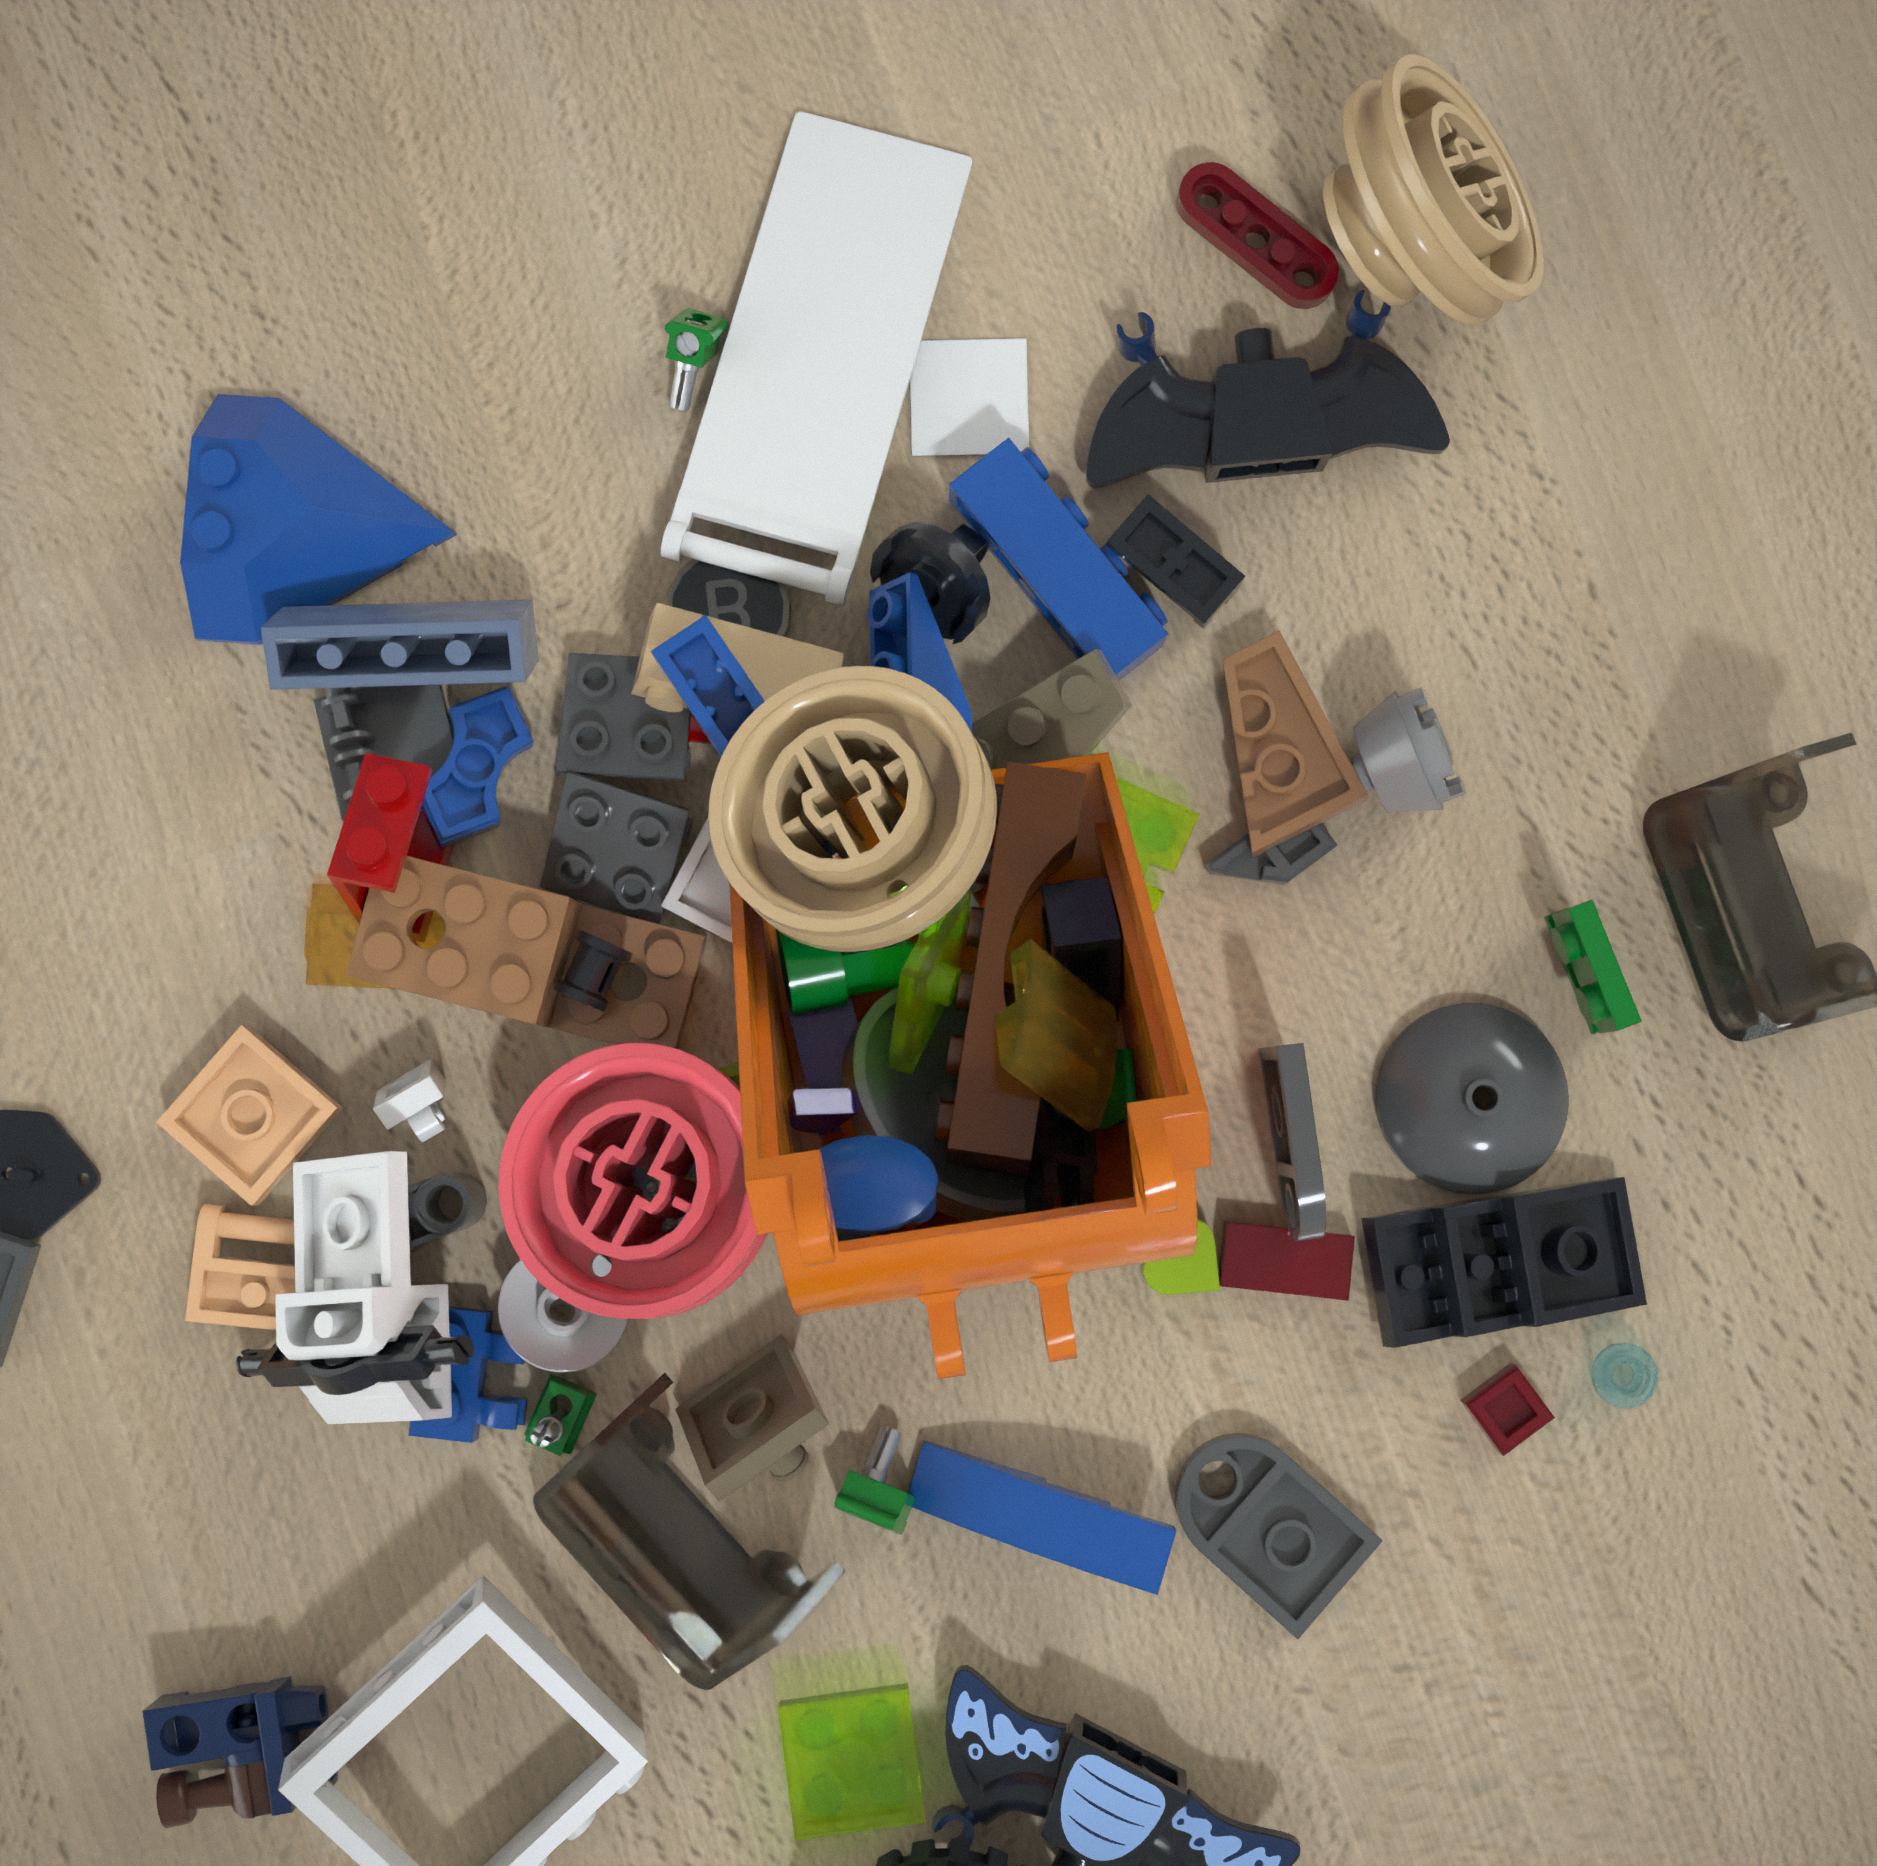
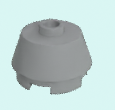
(1405, 755)

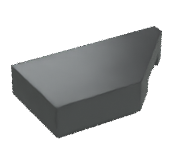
(1277, 864)

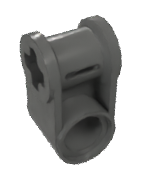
(427, 1219)

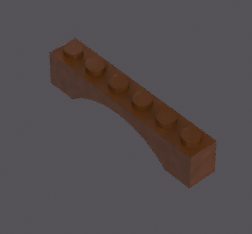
(1036, 835)

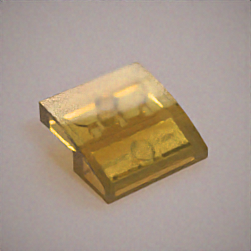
(1058, 1036)

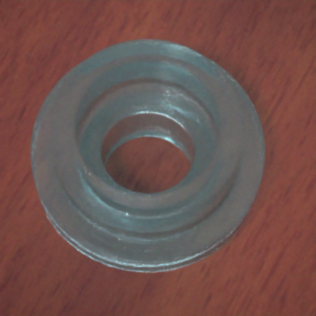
(1643, 1380)

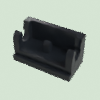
(1176, 560)

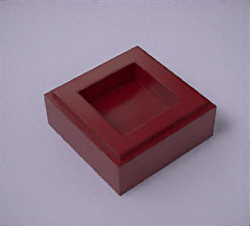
(1507, 1409)

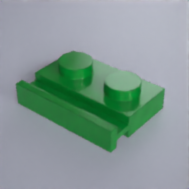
(1592, 968)

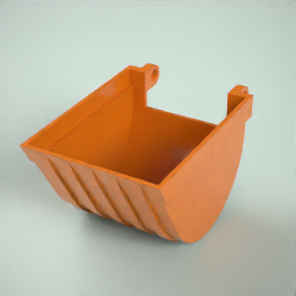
(1144, 1165)

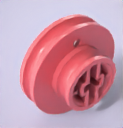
(572, 1190)

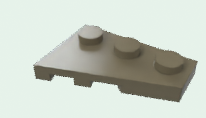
(1056, 717)

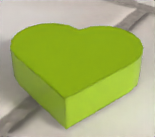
(1189, 1273)

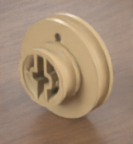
(1431, 197)
(787, 793)

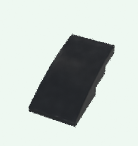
(1504, 1262)

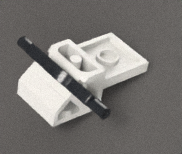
(356, 1326)

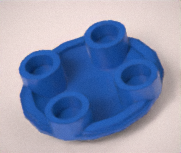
(878, 1185)

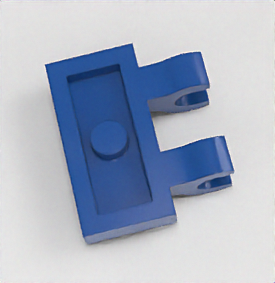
(469, 1402)

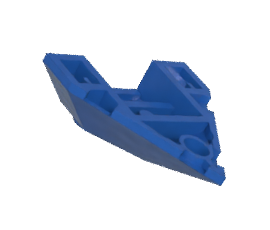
(284, 519)

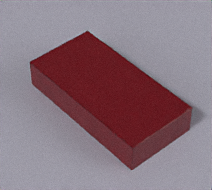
(1273, 1262)

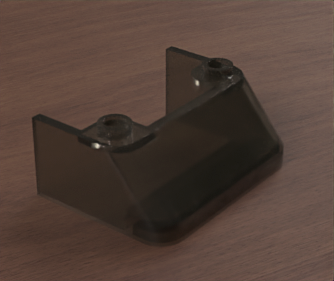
(1741, 906)
(668, 1555)

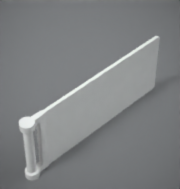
(820, 351)

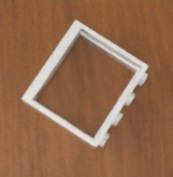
(412, 1671)

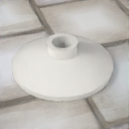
(540, 1339)

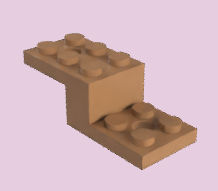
(512, 946)

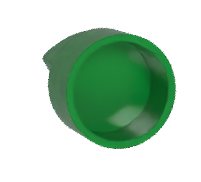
(825, 978)

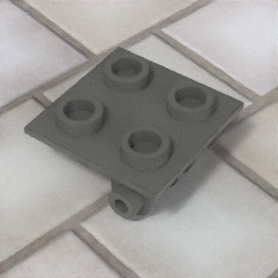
(385, 722)
(615, 731)
(614, 847)

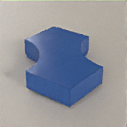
(463, 791)

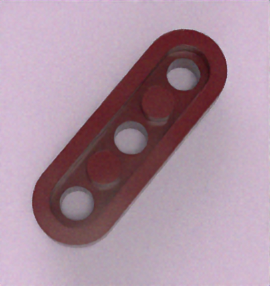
(1246, 211)

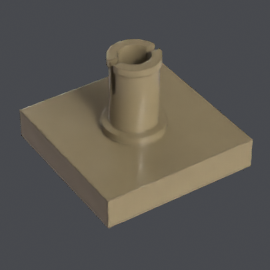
(753, 1420)

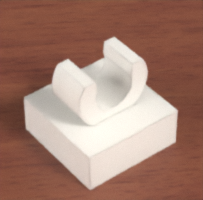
(414, 1099)

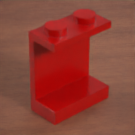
(381, 830)

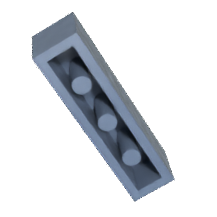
(400, 644)

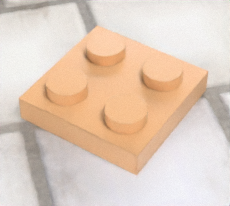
(249, 1115)

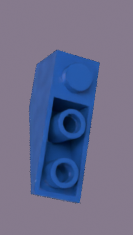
(909, 639)

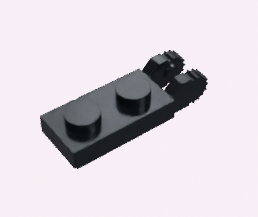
(1063, 1152)

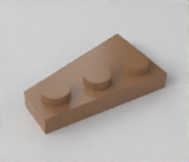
(1285, 746)

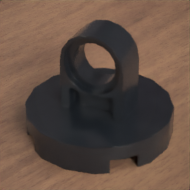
(947, 571)

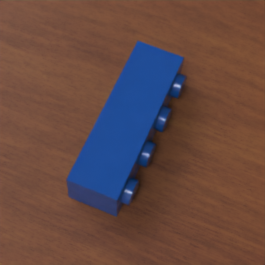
(1055, 560)

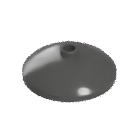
(1429, 1106)

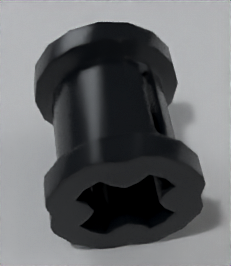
(592, 971)

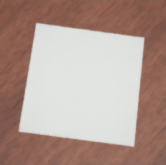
(969, 396)

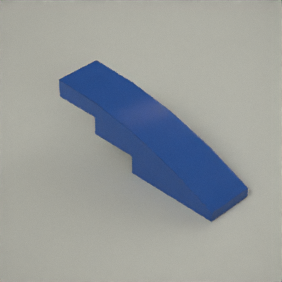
(710, 683)
(1041, 1517)

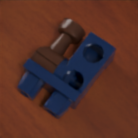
(244, 1725)

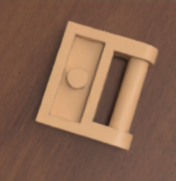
(236, 1288)

